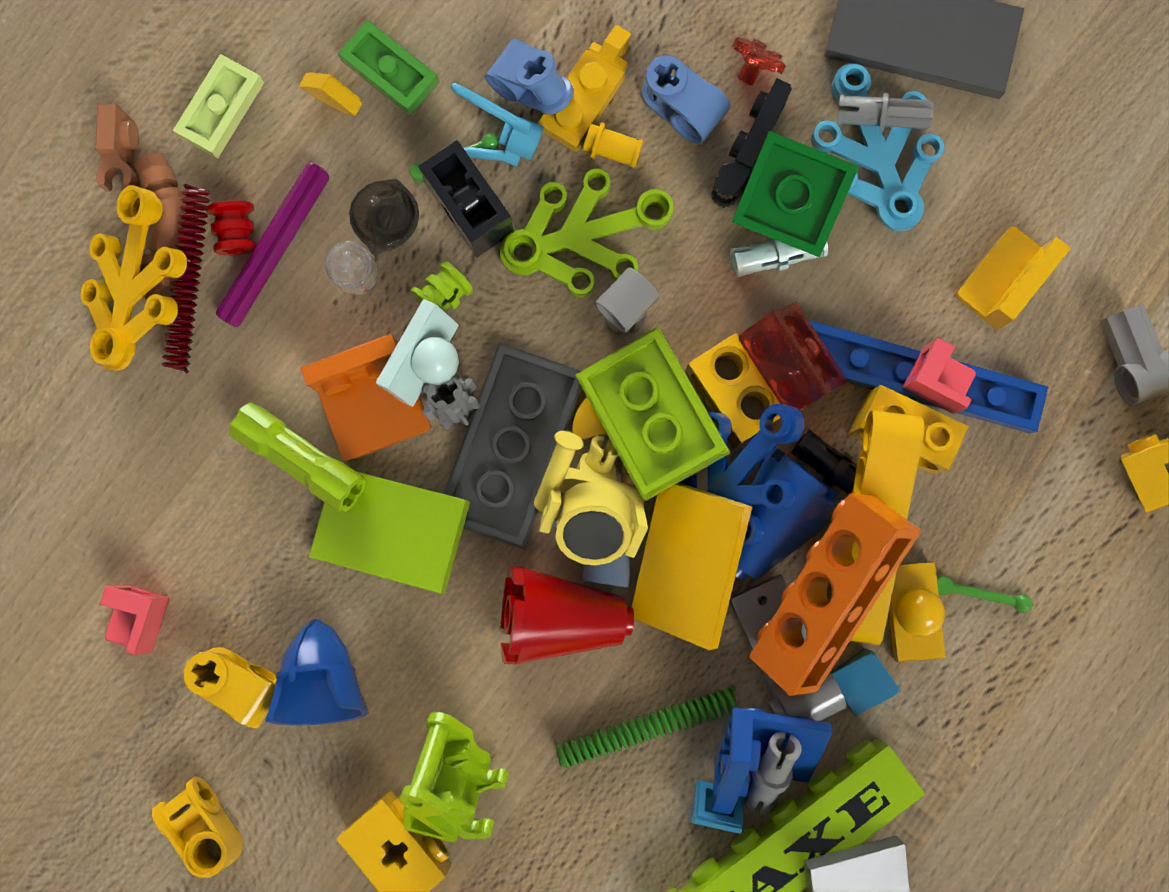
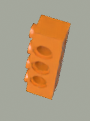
(883, 543)

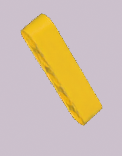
(888, 471)

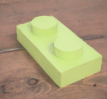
(218, 106)

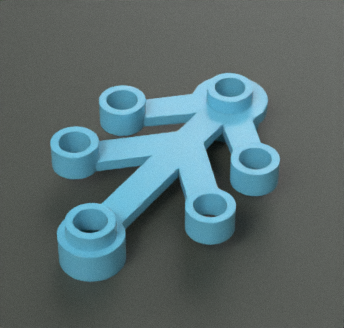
(880, 156)

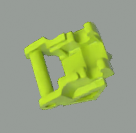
(449, 783)

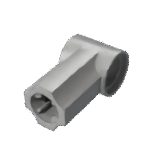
(627, 302)
(1139, 356)

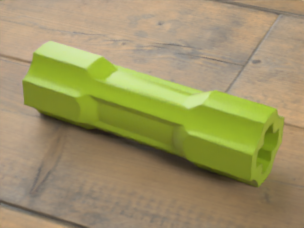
(272, 439)

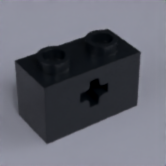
(466, 198)

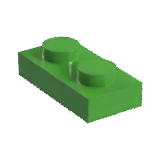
(388, 67)

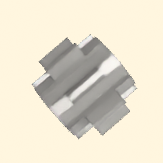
(458, 409)

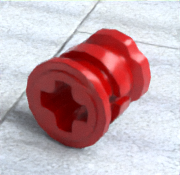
(232, 227)

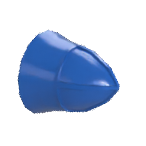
(316, 681)

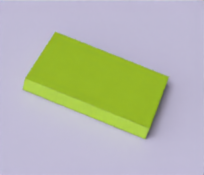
(652, 414)
(394, 534)

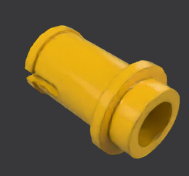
(612, 145)

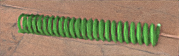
(644, 728)

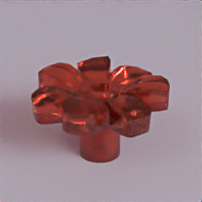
(756, 59)

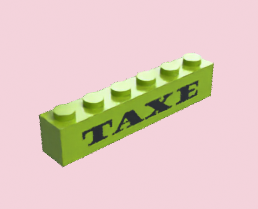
(833, 815)

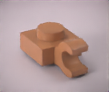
(115, 141)

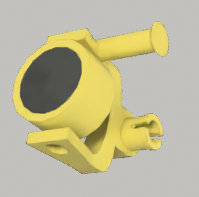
(596, 514)

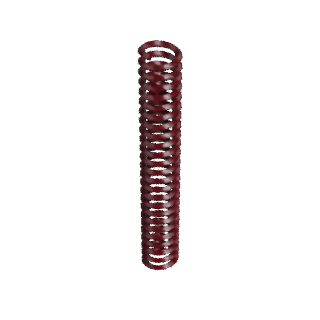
(186, 286)

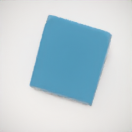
(864, 681)

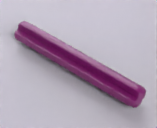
(272, 245)

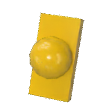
(916, 614)

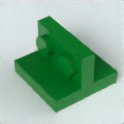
(795, 194)

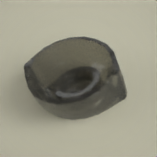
(384, 215)

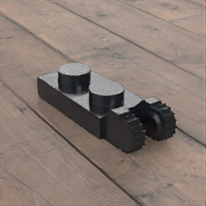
(747, 146)

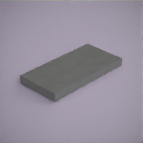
(934, 41)
(512, 442)

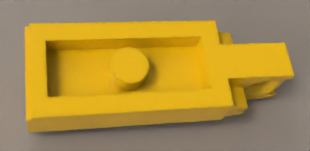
(594, 84)

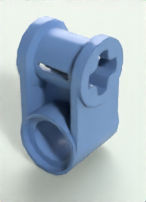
(530, 78)
(686, 101)

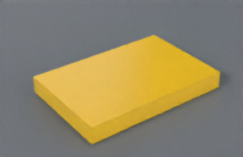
(690, 564)

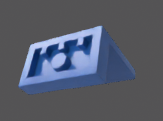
(748, 739)

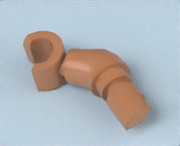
(159, 178)

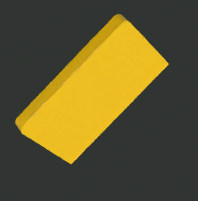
(1010, 276)

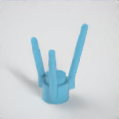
(518, 133)

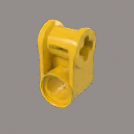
(241, 689)
(192, 829)

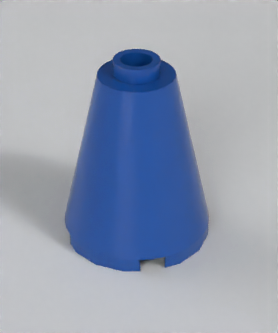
(790, 527)

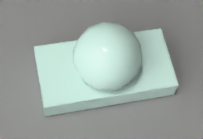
(421, 355)

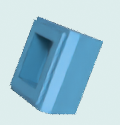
(702, 813)

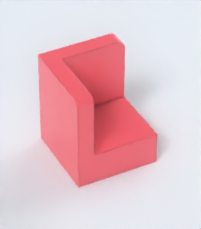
(940, 377)
(134, 618)

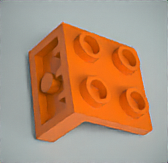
(358, 409)

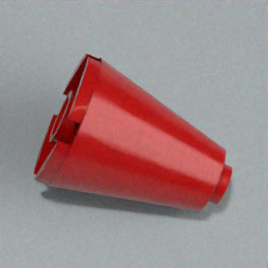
(558, 617)

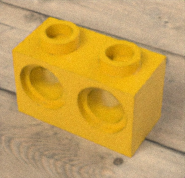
(726, 395)
(941, 433)

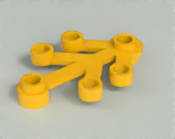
(117, 333)

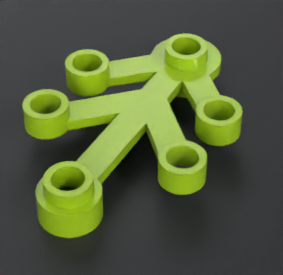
(579, 235)

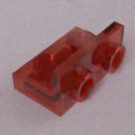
(792, 357)

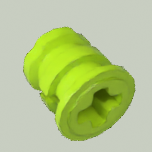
(444, 288)

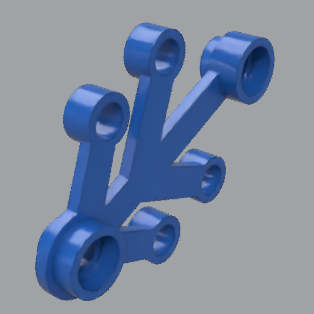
(727, 480)

